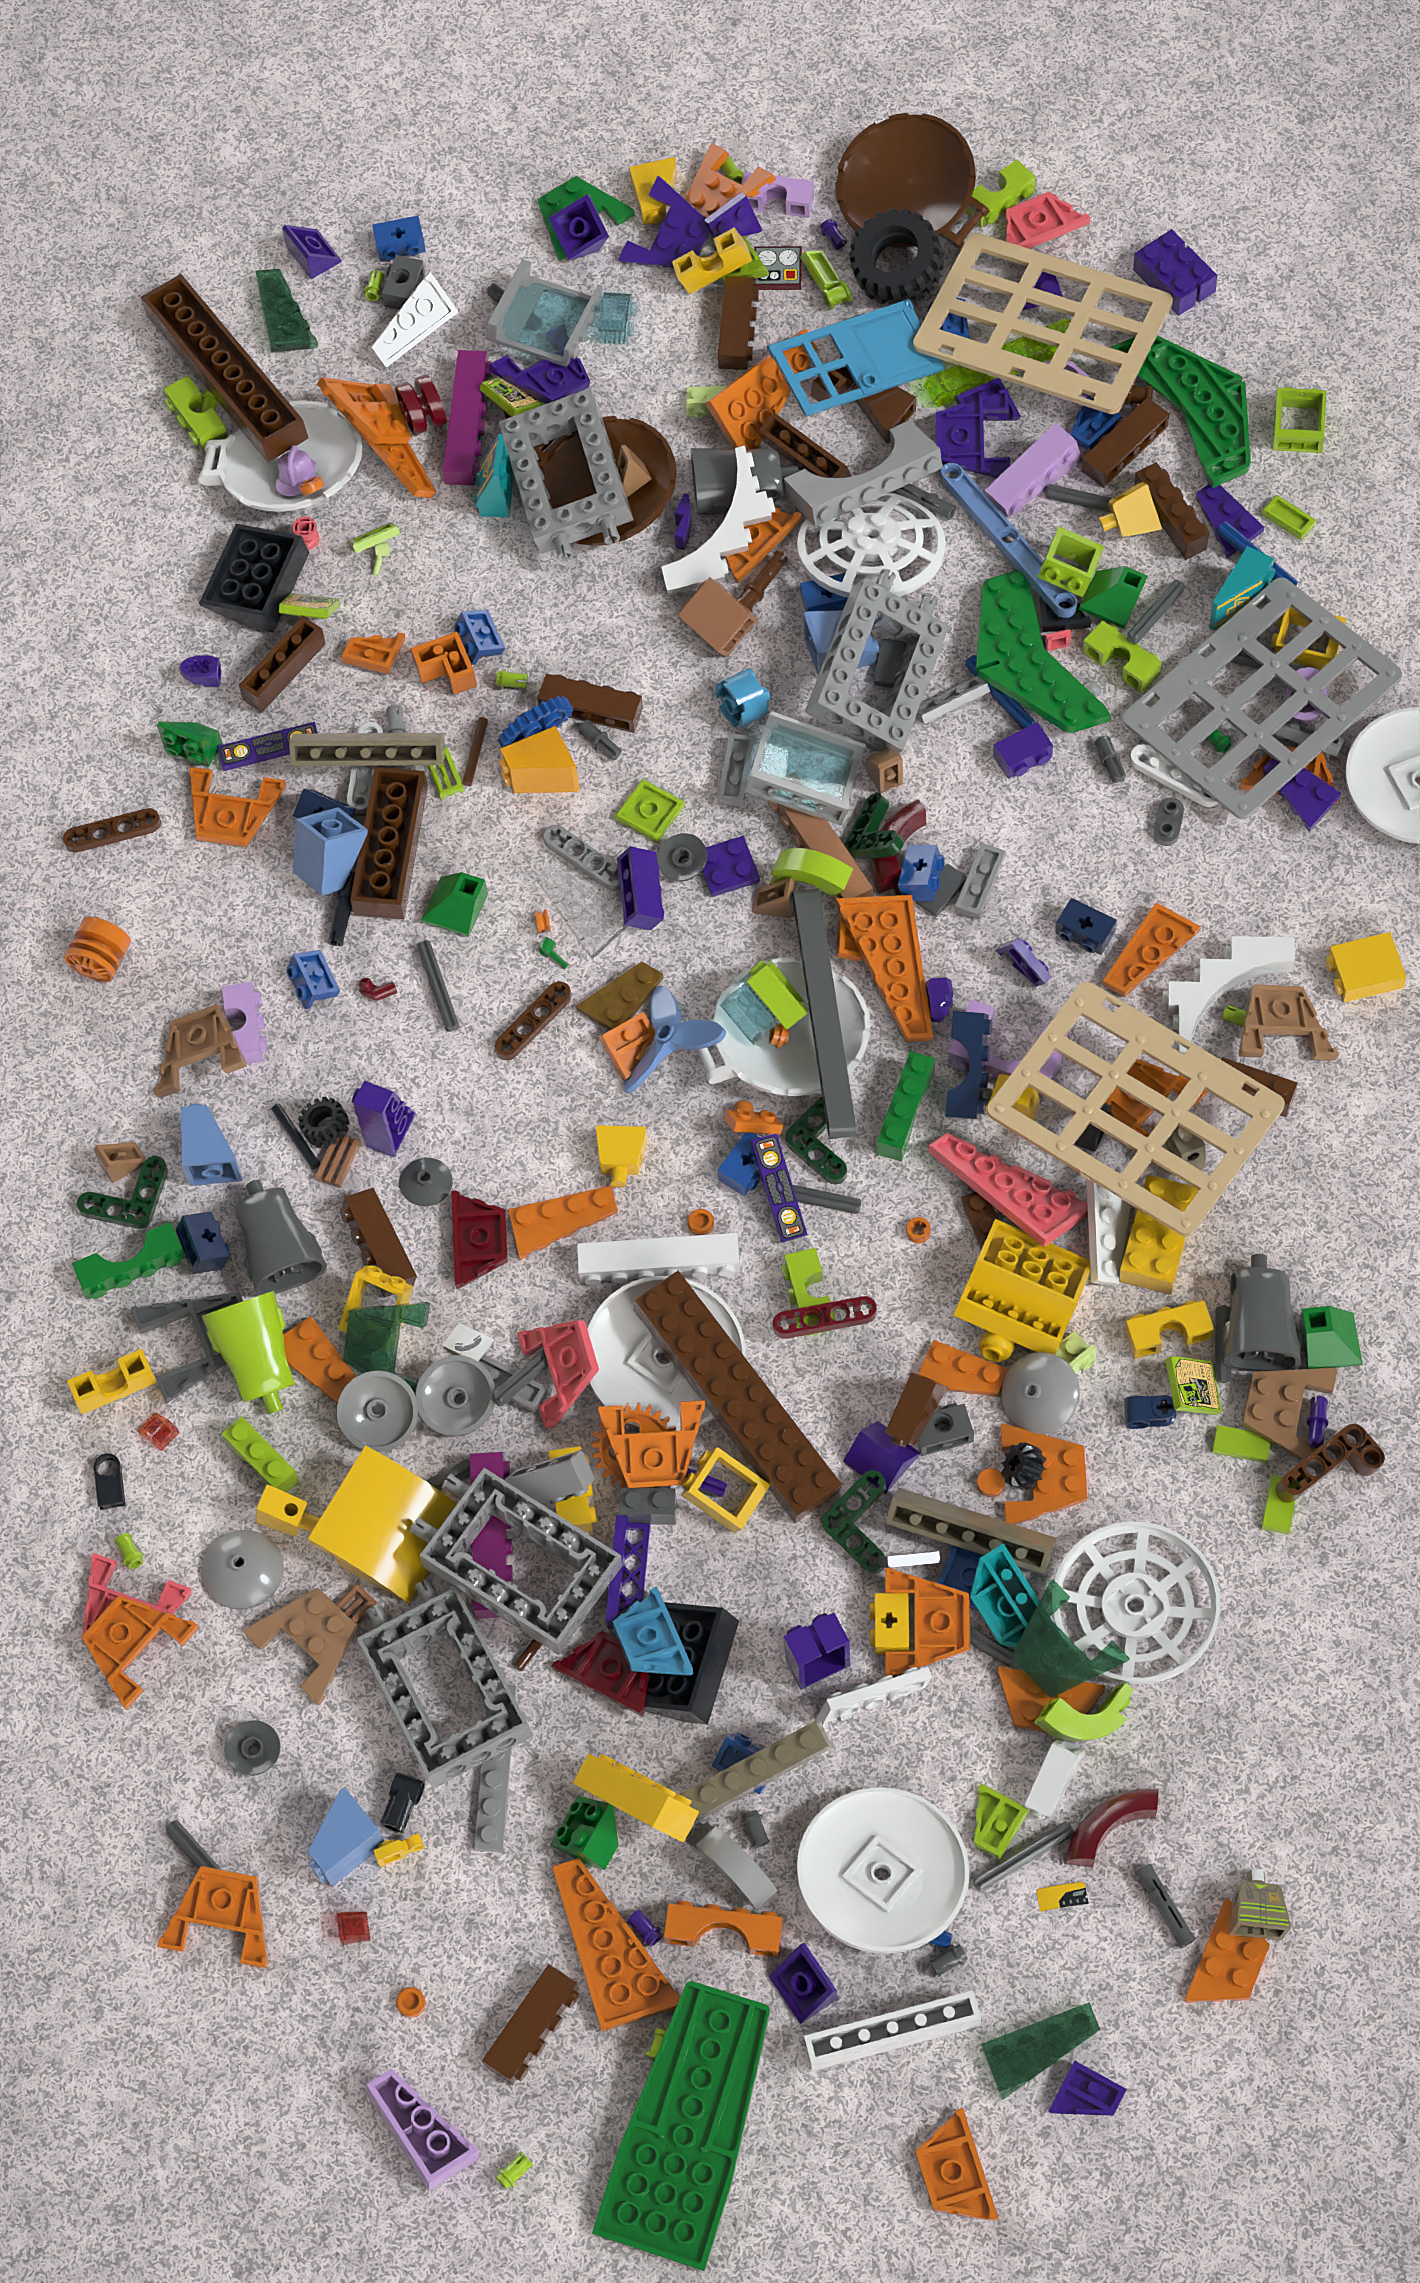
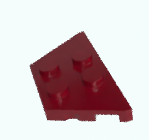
(477, 1238)
(605, 1670)

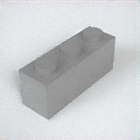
(554, 1478)

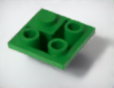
(1113, 594)
(190, 741)
(456, 903)
(1329, 1338)
(588, 1832)

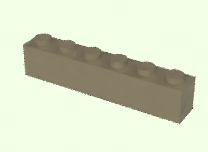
(366, 749)
(969, 1529)
(758, 1769)

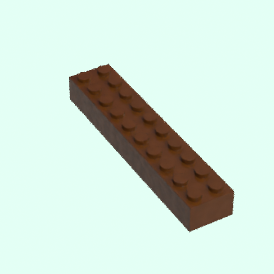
(224, 368)
(737, 1396)

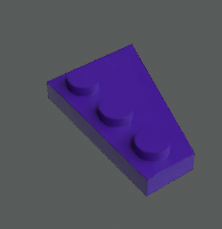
(1221, 507)
(1307, 795)

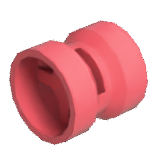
(307, 529)

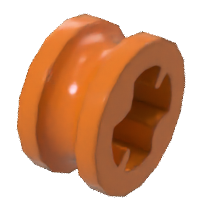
(542, 921)
(915, 1237)

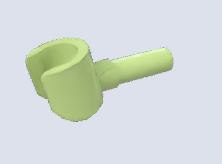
(381, 550)

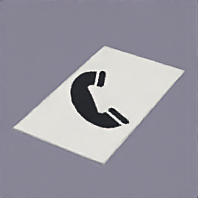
(468, 1342)

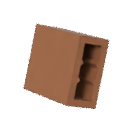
(718, 616)

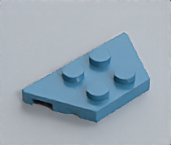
(651, 1638)

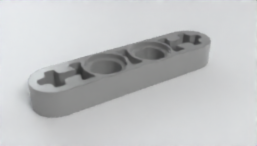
(582, 860)

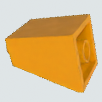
(539, 764)

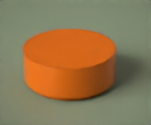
(311, 485)
(701, 1222)
(990, 1482)
(410, 2002)

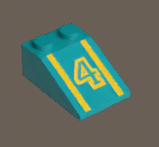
(495, 481)
(1246, 580)

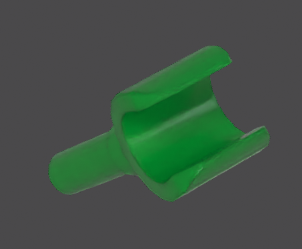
(546, 949)

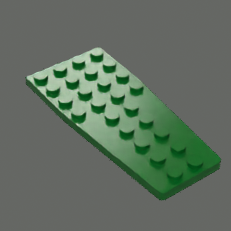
(686, 2129)

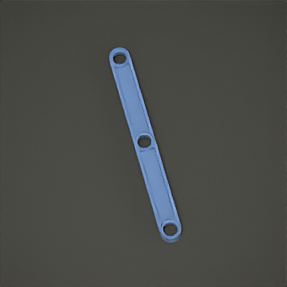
(996, 527)

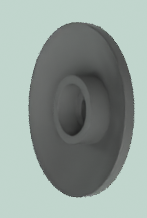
(678, 848)
(430, 1191)
(248, 1735)

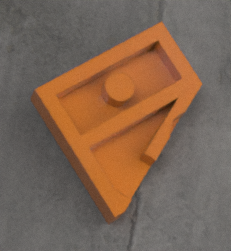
(373, 652)
(628, 1043)

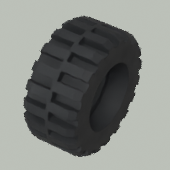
(886, 231)

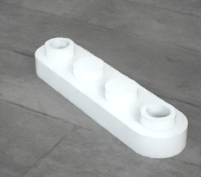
(1167, 774)
(362, 776)

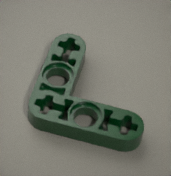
(865, 840)
(810, 1134)
(135, 1205)
(848, 1527)

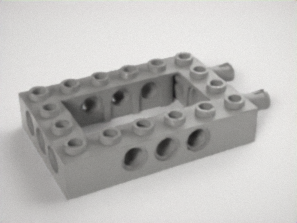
(583, 517)
(830, 700)
(494, 1496)
(415, 1630)

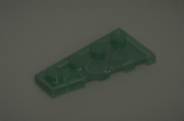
(282, 315)
(1032, 2049)

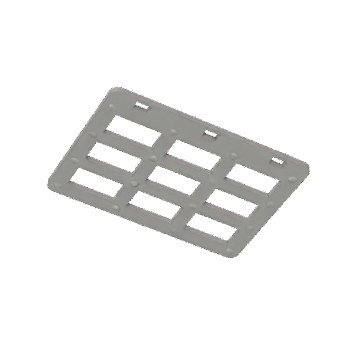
(1227, 642)

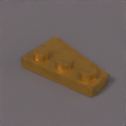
(622, 996)

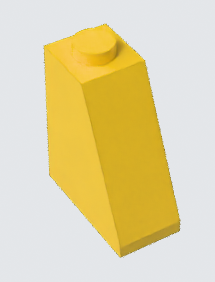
(642, 181)

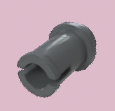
(755, 1828)
(949, 1960)

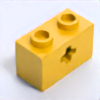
(895, 1608)

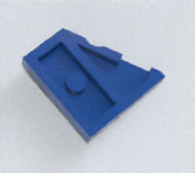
(1092, 426)

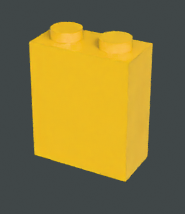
(1366, 967)

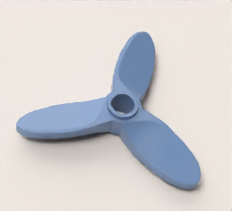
(671, 1035)

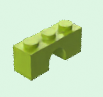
(1016, 185)
(183, 399)
(1108, 643)
(802, 1270)
(260, 1455)

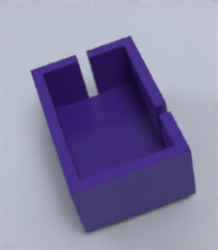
(1175, 270)
(817, 1650)

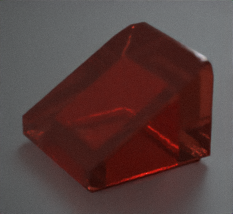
(158, 1431)
(353, 1927)

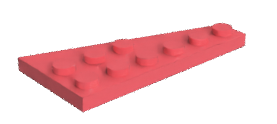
(1015, 1192)

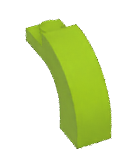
(812, 868)
(1072, 1726)

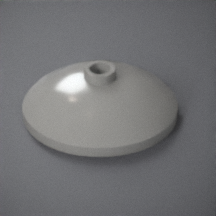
(441, 1386)
(1055, 1393)
(383, 1429)
(244, 1585)

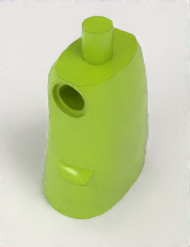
(253, 1347)

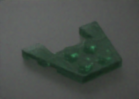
(374, 1336)
(1052, 1657)

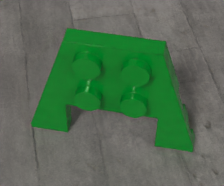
(572, 191)

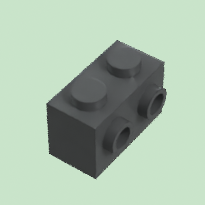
(649, 1505)

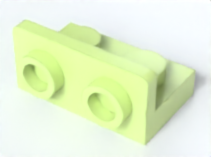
(698, 397)
(1077, 1352)

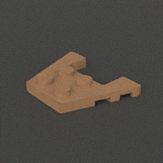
(1282, 1012)
(195, 1039)
(1276, 1403)
(317, 1628)

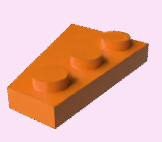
(962, 1371)

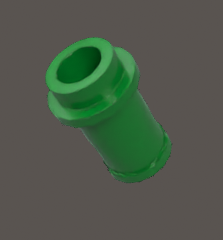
(1220, 741)

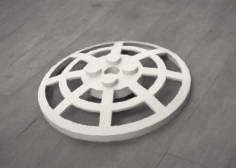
(863, 548)
(1145, 1589)

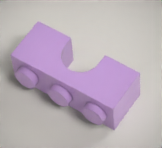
(795, 192)
(242, 1003)

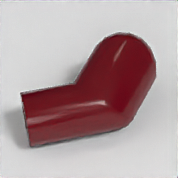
(375, 992)

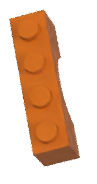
(688, 1923)

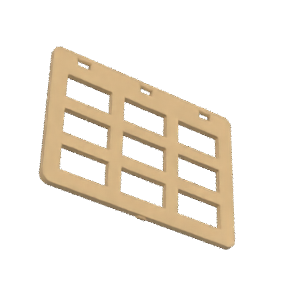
(1037, 375)
(1156, 1041)

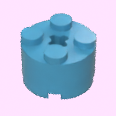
(742, 698)

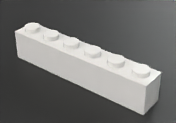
(658, 1257)
(892, 2030)

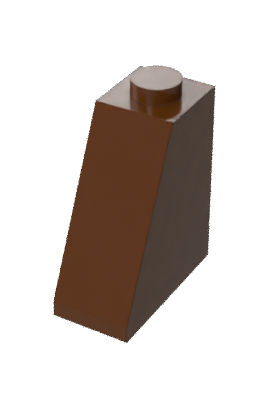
(887, 409)
(914, 1409)

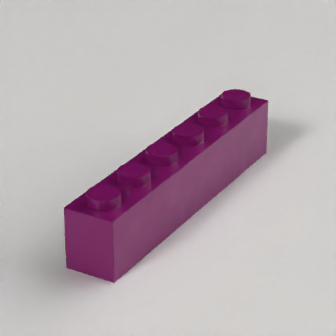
(465, 418)
(491, 1545)

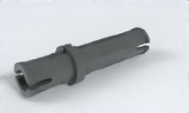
(944, 509)
(1159, 1895)

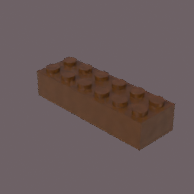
(391, 843)

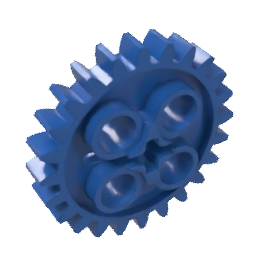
(536, 720)

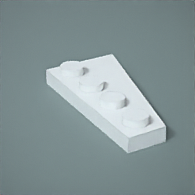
(417, 318)
(1107, 1233)
(874, 1695)

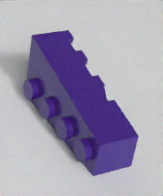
(381, 1117)

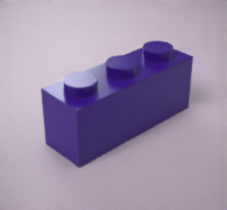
(640, 888)

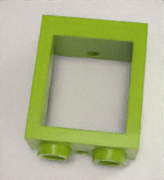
(1295, 439)
(1076, 549)
(777, 993)

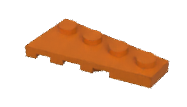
(1151, 946)
(547, 1221)
(317, 1359)

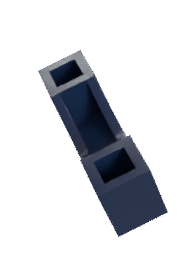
(967, 1099)

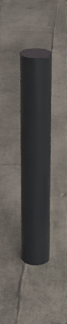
(295, 1136)

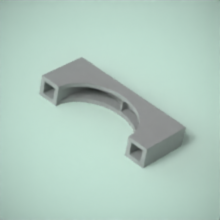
(827, 498)

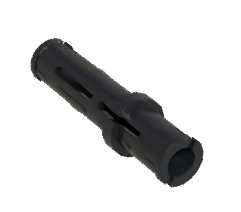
(341, 913)

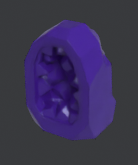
(202, 670)
(939, 997)

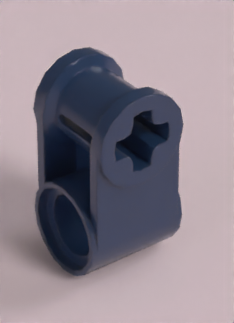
(1146, 1411)

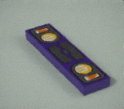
(261, 747)
(778, 1188)

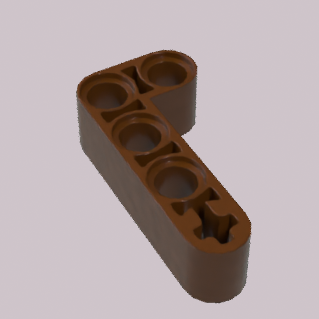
(1324, 1465)

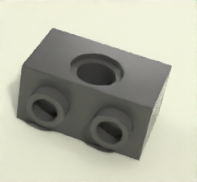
(402, 280)
(958, 1434)

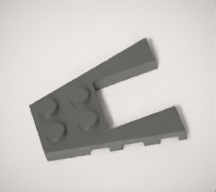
(159, 1314)

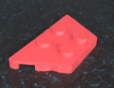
(1041, 220)

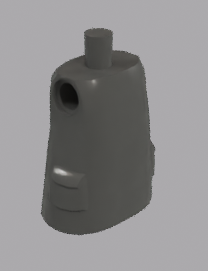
(716, 476)
(276, 1241)
(1260, 1320)

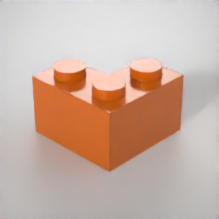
(445, 657)

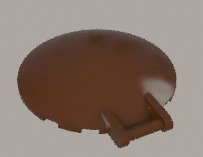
(911, 166)
(570, 478)

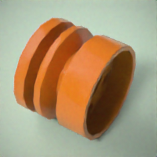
(97, 949)

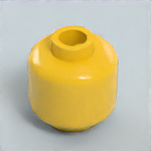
(995, 1347)

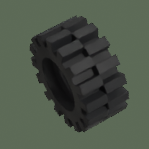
(318, 1112)

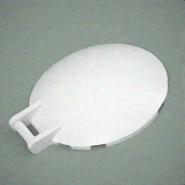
(252, 480)
(794, 1066)

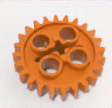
(647, 1422)

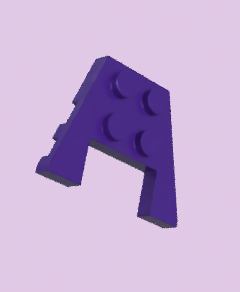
(679, 233)
(545, 379)
(962, 434)

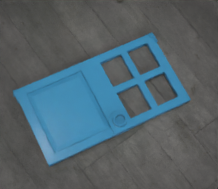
(872, 346)

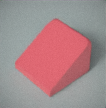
(1057, 640)

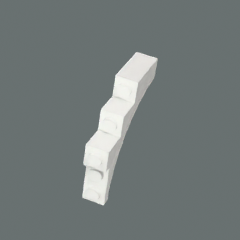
(730, 537)
(1244, 960)

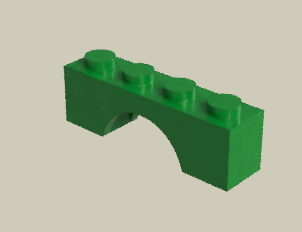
(904, 1106)
(101, 1275)

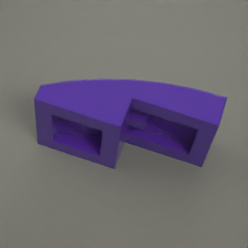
(683, 521)

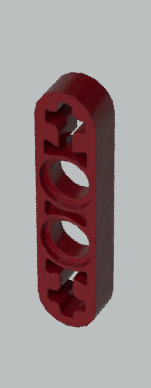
(825, 1322)

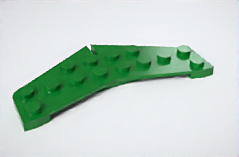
(1211, 404)
(1019, 665)

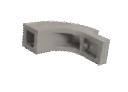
(733, 1864)

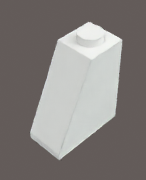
(1054, 1778)

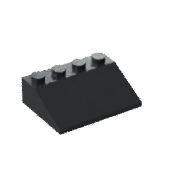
(255, 576)
(707, 1640)

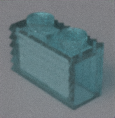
(616, 317)
(749, 1013)

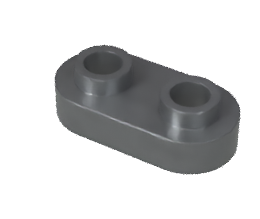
(1168, 820)

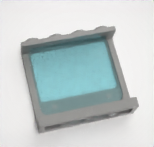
(542, 317)
(805, 768)

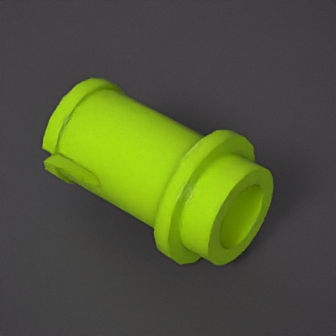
(731, 171)
(372, 290)
(208, 401)
(509, 679)
(1234, 1015)
(132, 1557)
(513, 2171)

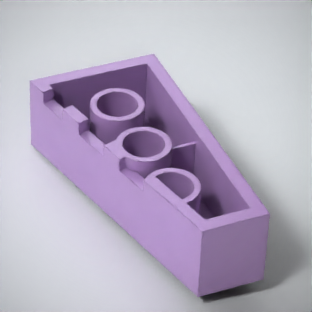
(1034, 470)
(424, 2136)

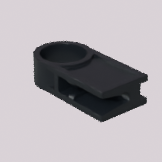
(109, 1488)

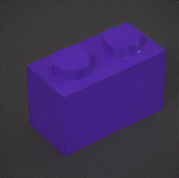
(1023, 751)

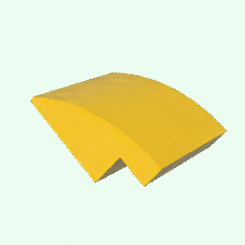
(1023, 1289)
(372, 1519)

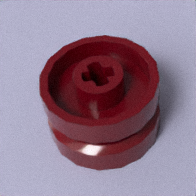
(420, 405)

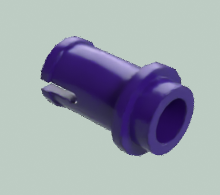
(830, 230)
(643, 1926)

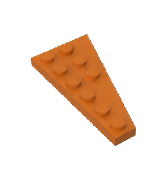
(754, 397)
(397, 457)
(890, 947)
(615, 1964)

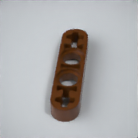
(111, 826)
(536, 1023)

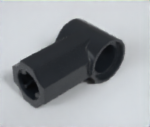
(403, 1794)

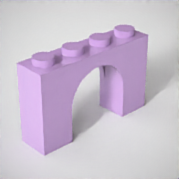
(960, 1058)

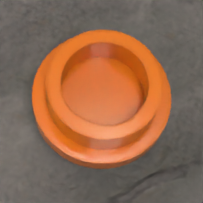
(778, 1036)

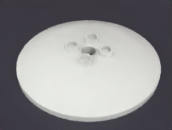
(1384, 772)
(629, 1352)
(892, 1833)

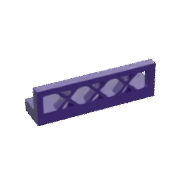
(615, 1587)

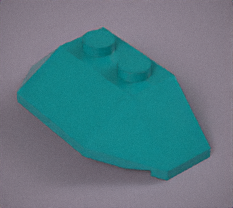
(1003, 1596)

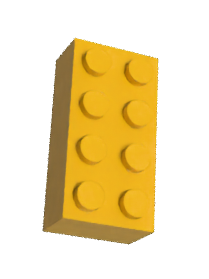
(1153, 1248)
(637, 1795)

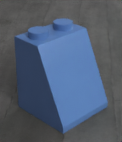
(818, 634)
(327, 849)
(205, 1150)
(343, 1840)

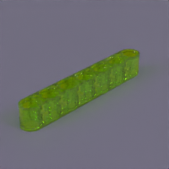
(958, 379)

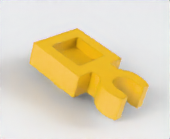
(391, 1850)

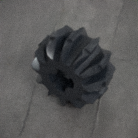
(1023, 1466)

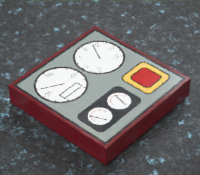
(783, 267)

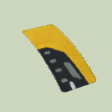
(1062, 1896)

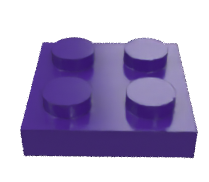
(729, 867)

